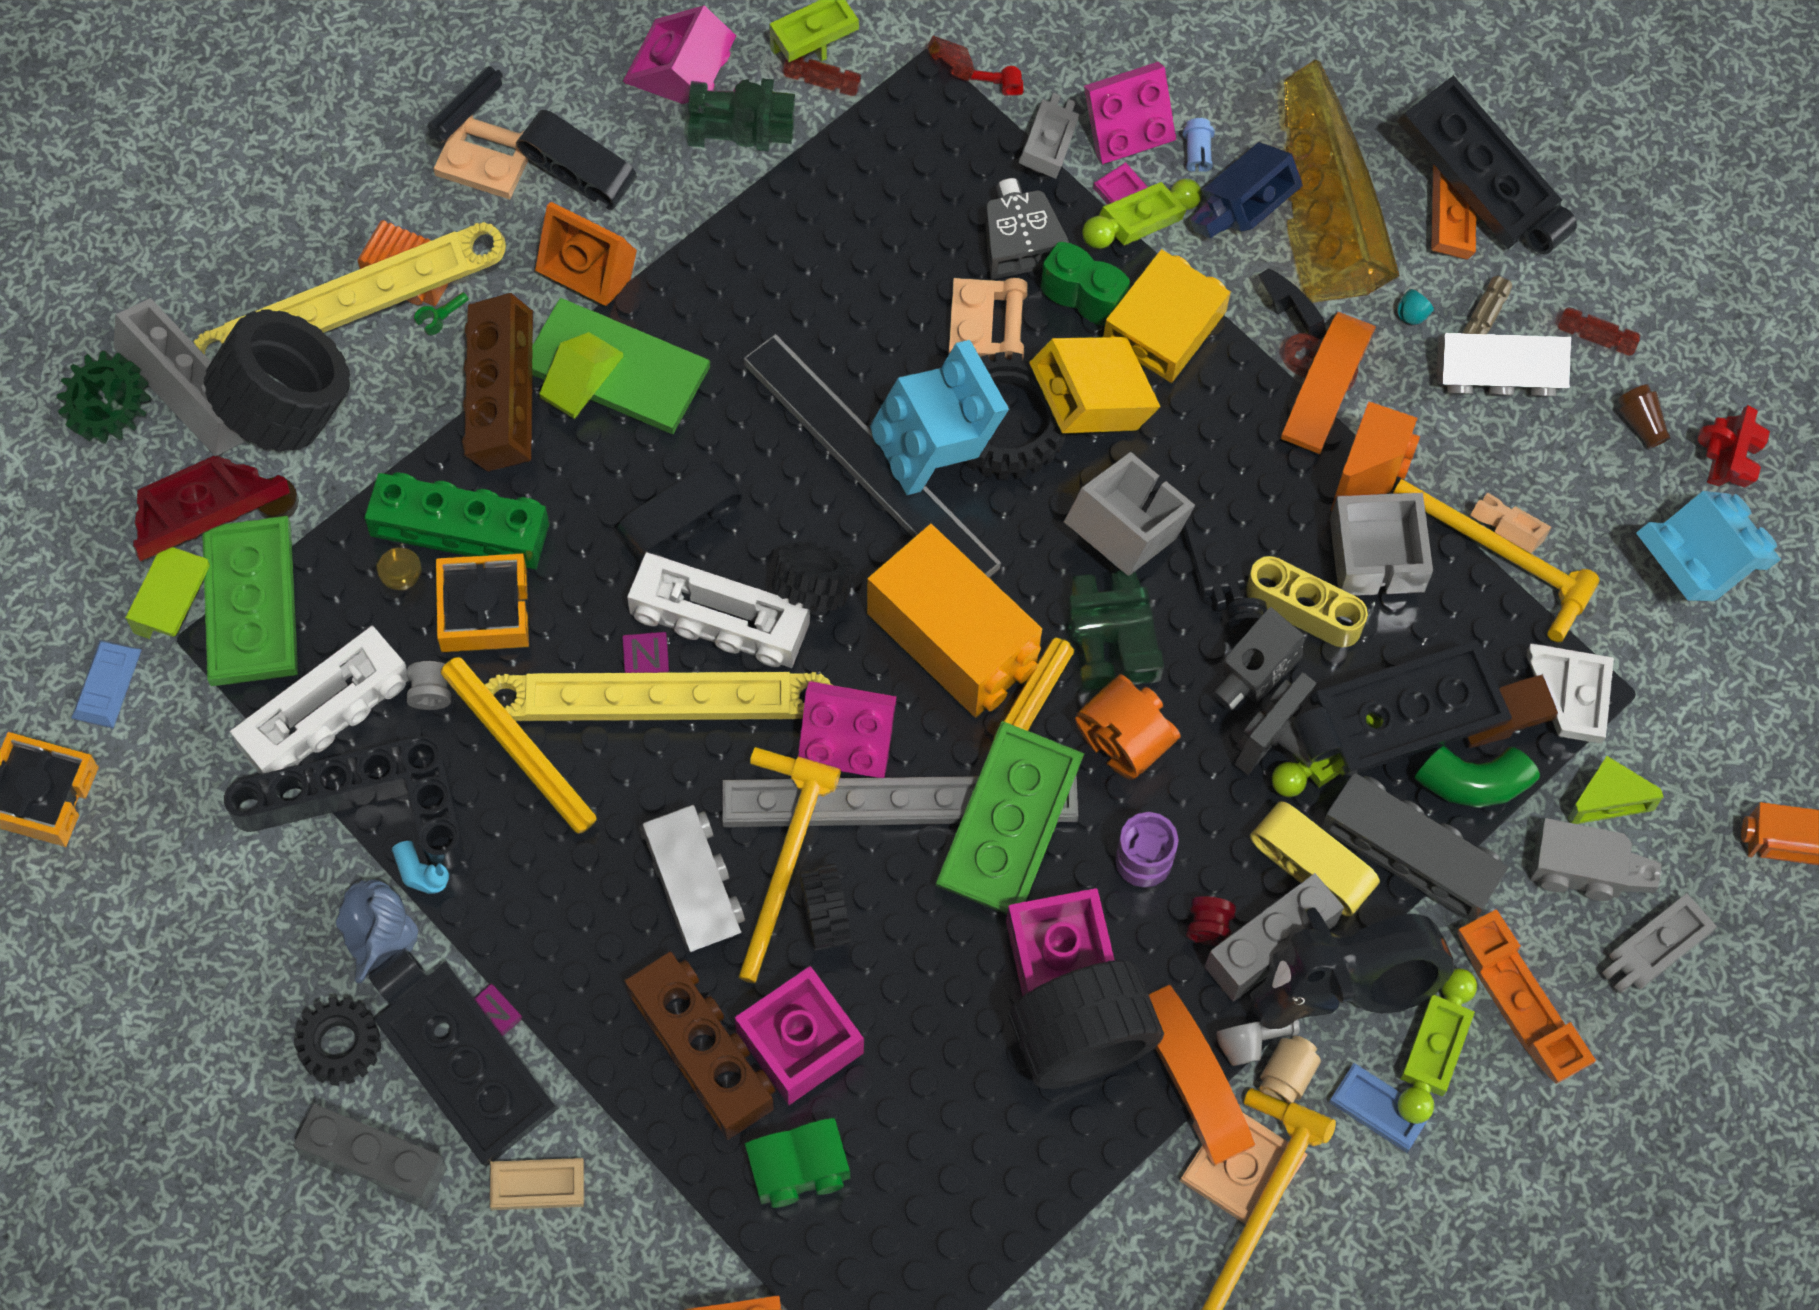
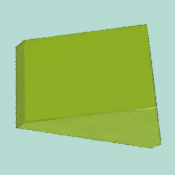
(578, 372)
(1615, 793)

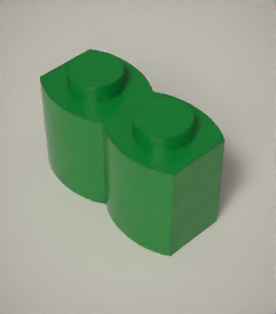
(1080, 282)
(798, 1162)

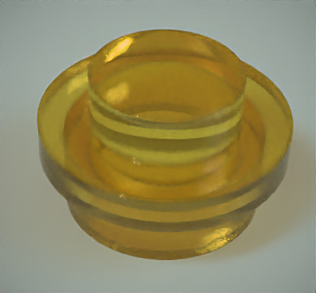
(399, 568)

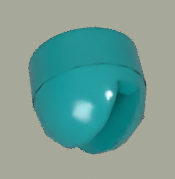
(1414, 307)

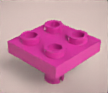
(1130, 112)
(847, 728)

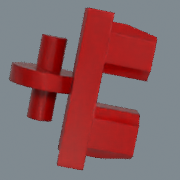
(1728, 446)

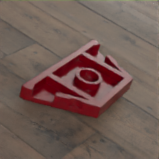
(197, 501)

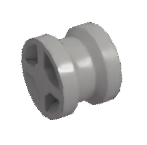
(427, 686)

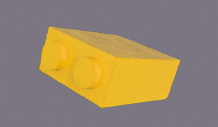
(1168, 314)
(1094, 384)

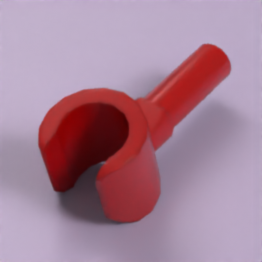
(1009, 78)

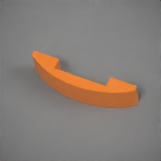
(1327, 382)
(1521, 1000)
(1200, 1080)

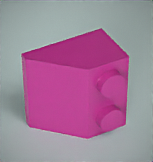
(681, 50)

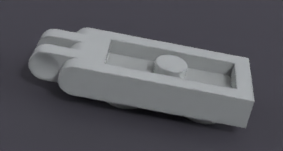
(1050, 136)
(1659, 944)

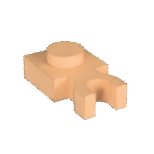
(1511, 523)

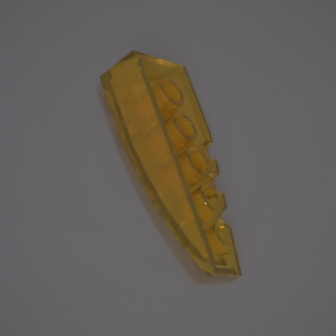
(1336, 214)

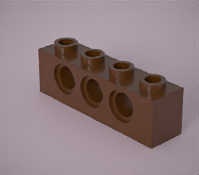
(498, 382)
(732, 1107)

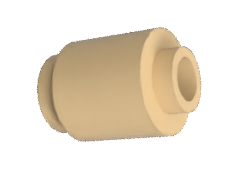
(1290, 1069)

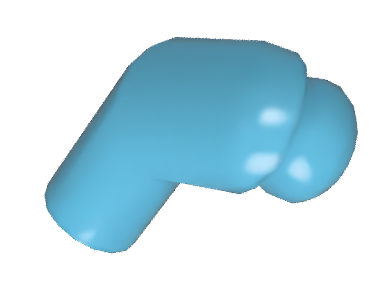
(416, 874)

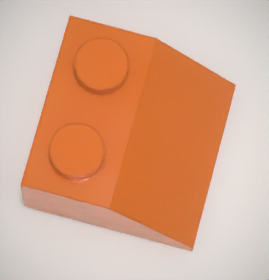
(584, 255)
(1379, 452)

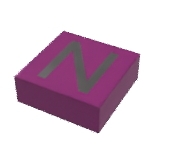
(646, 653)
(498, 1009)

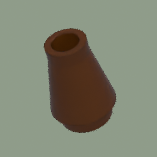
(1644, 414)

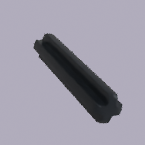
(464, 104)

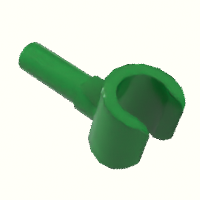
(438, 314)

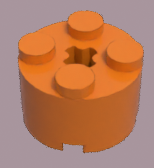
(1127, 726)

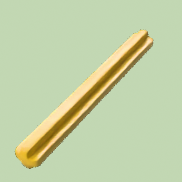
(518, 745)

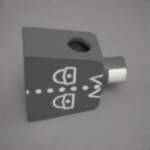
(1019, 230)
(1269, 646)

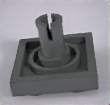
(1276, 725)

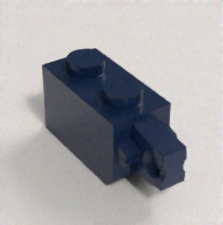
(1247, 191)

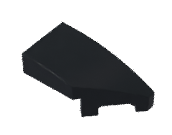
(1287, 295)

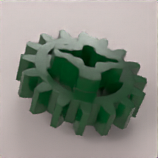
(84, 405)

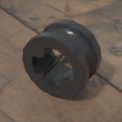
(1245, 613)

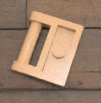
(478, 165)
(974, 314)

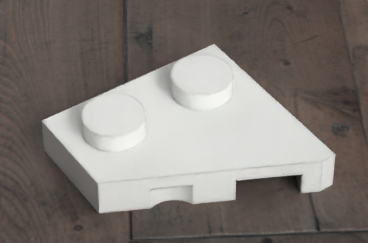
(1578, 687)

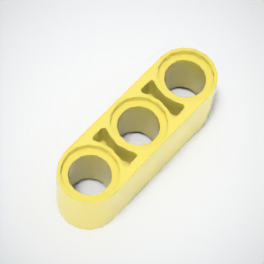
(1317, 619)
(1307, 849)

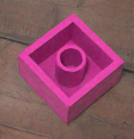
(1057, 936)
(799, 1035)

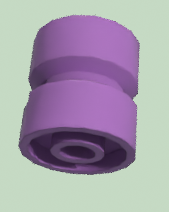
(1146, 849)

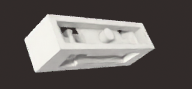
(659, 600)
(375, 672)

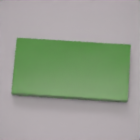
(649, 382)
(250, 601)
(1009, 818)

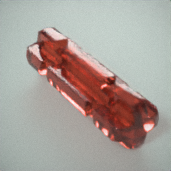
(823, 75)
(1599, 331)

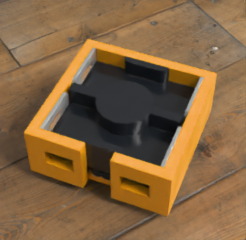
(481, 602)
(42, 788)

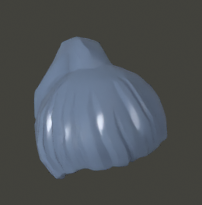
(374, 925)

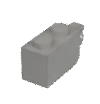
(1590, 862)

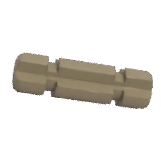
(1489, 306)

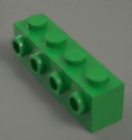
(455, 518)

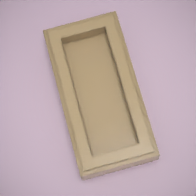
(537, 1184)

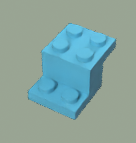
(938, 417)
(1709, 545)

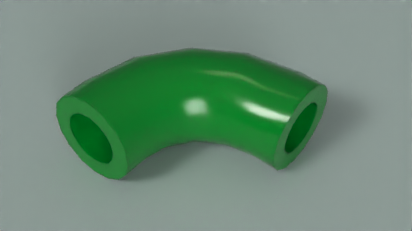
(1478, 783)

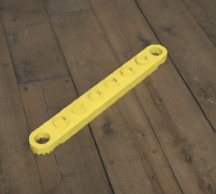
(384, 282)
(655, 695)

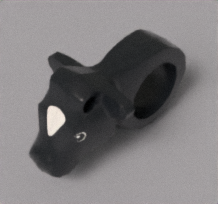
(1377, 968)

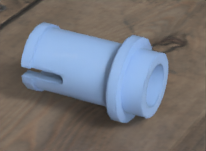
(1198, 136)

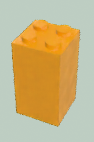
(954, 621)

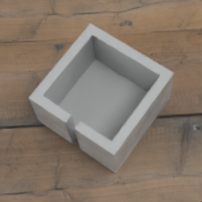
(1112, 516)
(1381, 543)

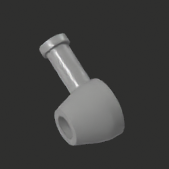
(1244, 1042)

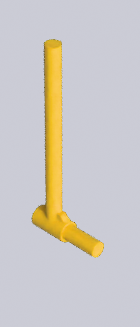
(1574, 588)
(812, 780)
(1305, 1129)

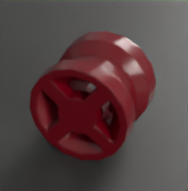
(1210, 920)

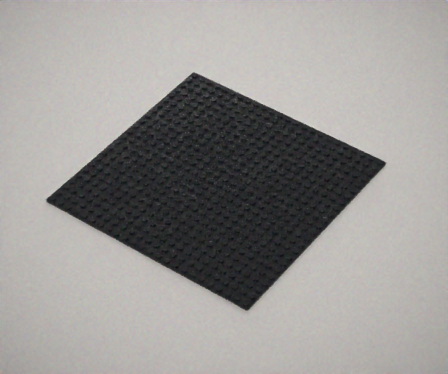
(945, 1137)

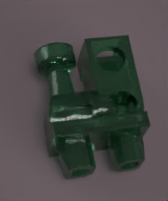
(745, 115)
(1119, 618)

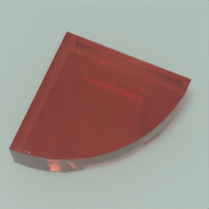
(953, 54)

